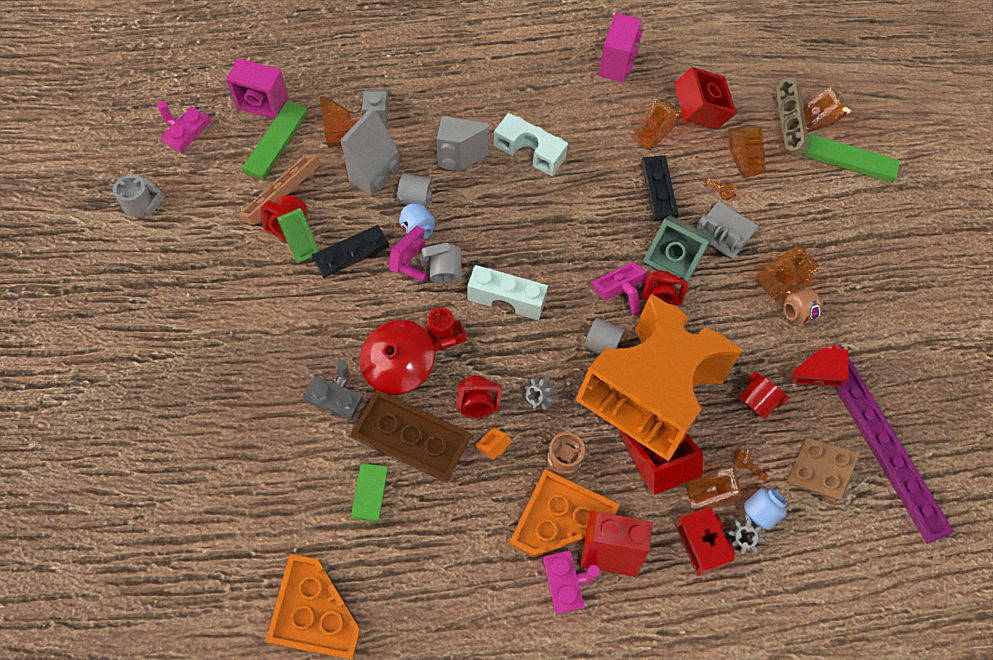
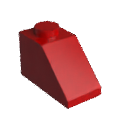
(824, 368)

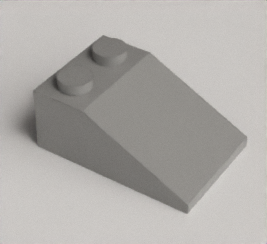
(369, 153)

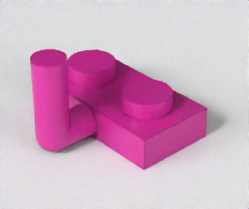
(184, 129)
(405, 250)
(622, 280)
(565, 582)

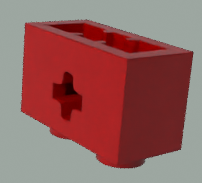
(705, 556)

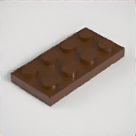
(411, 436)

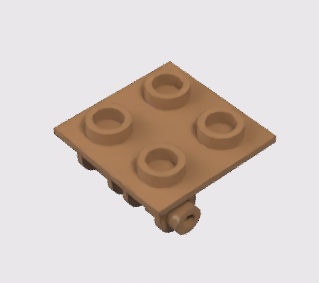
(823, 469)

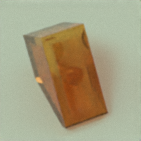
(825, 110)
(336, 121)
(657, 124)
(748, 149)

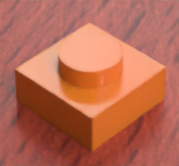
(493, 443)

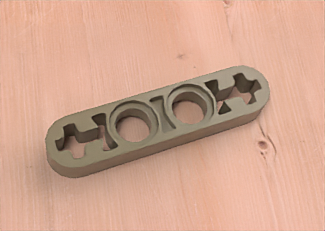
(788, 118)

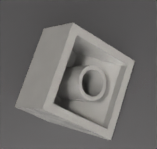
(461, 143)

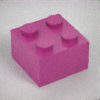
(620, 48)
(257, 88)

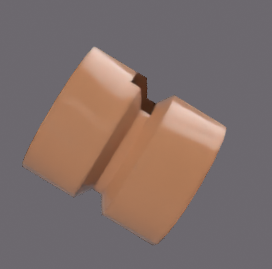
(565, 454)

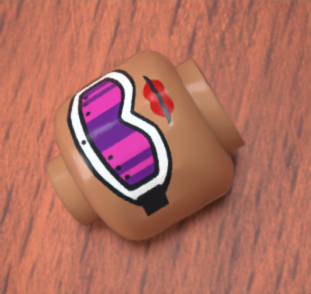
(803, 306)

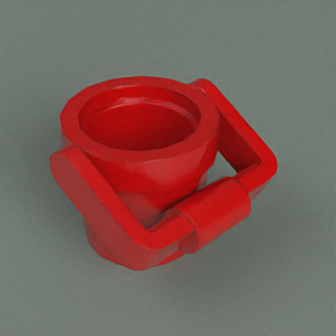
(662, 285)
(444, 329)
(475, 397)

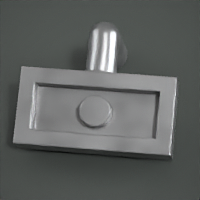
(334, 397)

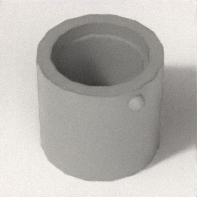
(414, 190)
(603, 336)

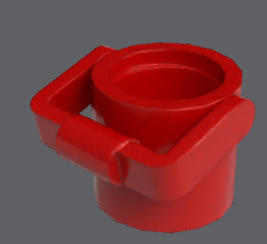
(283, 206)
(762, 395)

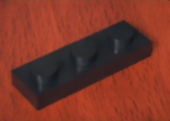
(659, 187)
(350, 251)

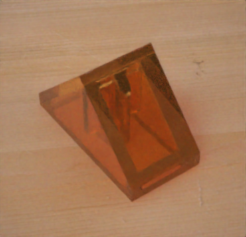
(714, 490)

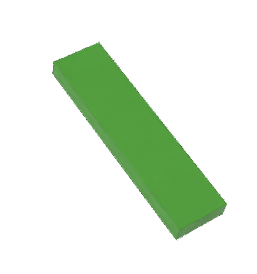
(275, 140)
(852, 158)

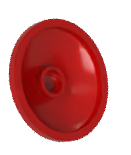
(408, 364)

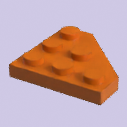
(557, 515)
(312, 613)

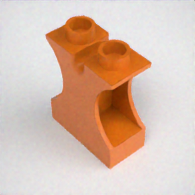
(651, 385)

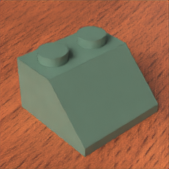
(677, 248)

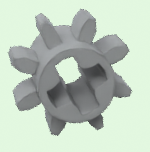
(541, 392)
(737, 535)

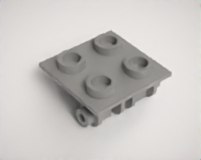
(727, 228)

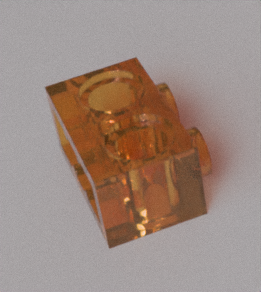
(785, 271)

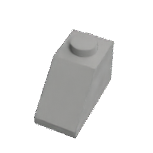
(379, 101)

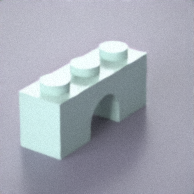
(517, 133)
(523, 294)

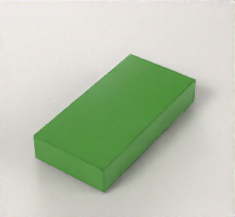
(298, 235)
(369, 493)

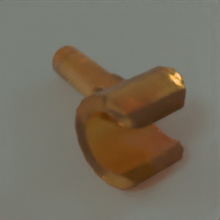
(726, 192)
(742, 460)

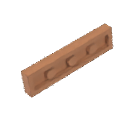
(285, 184)

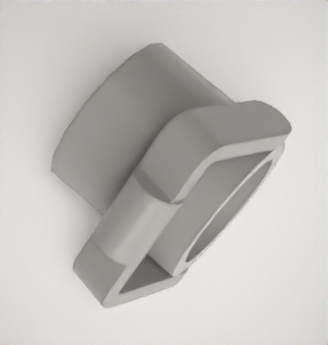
(134, 195)
(443, 262)

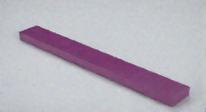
(893, 458)

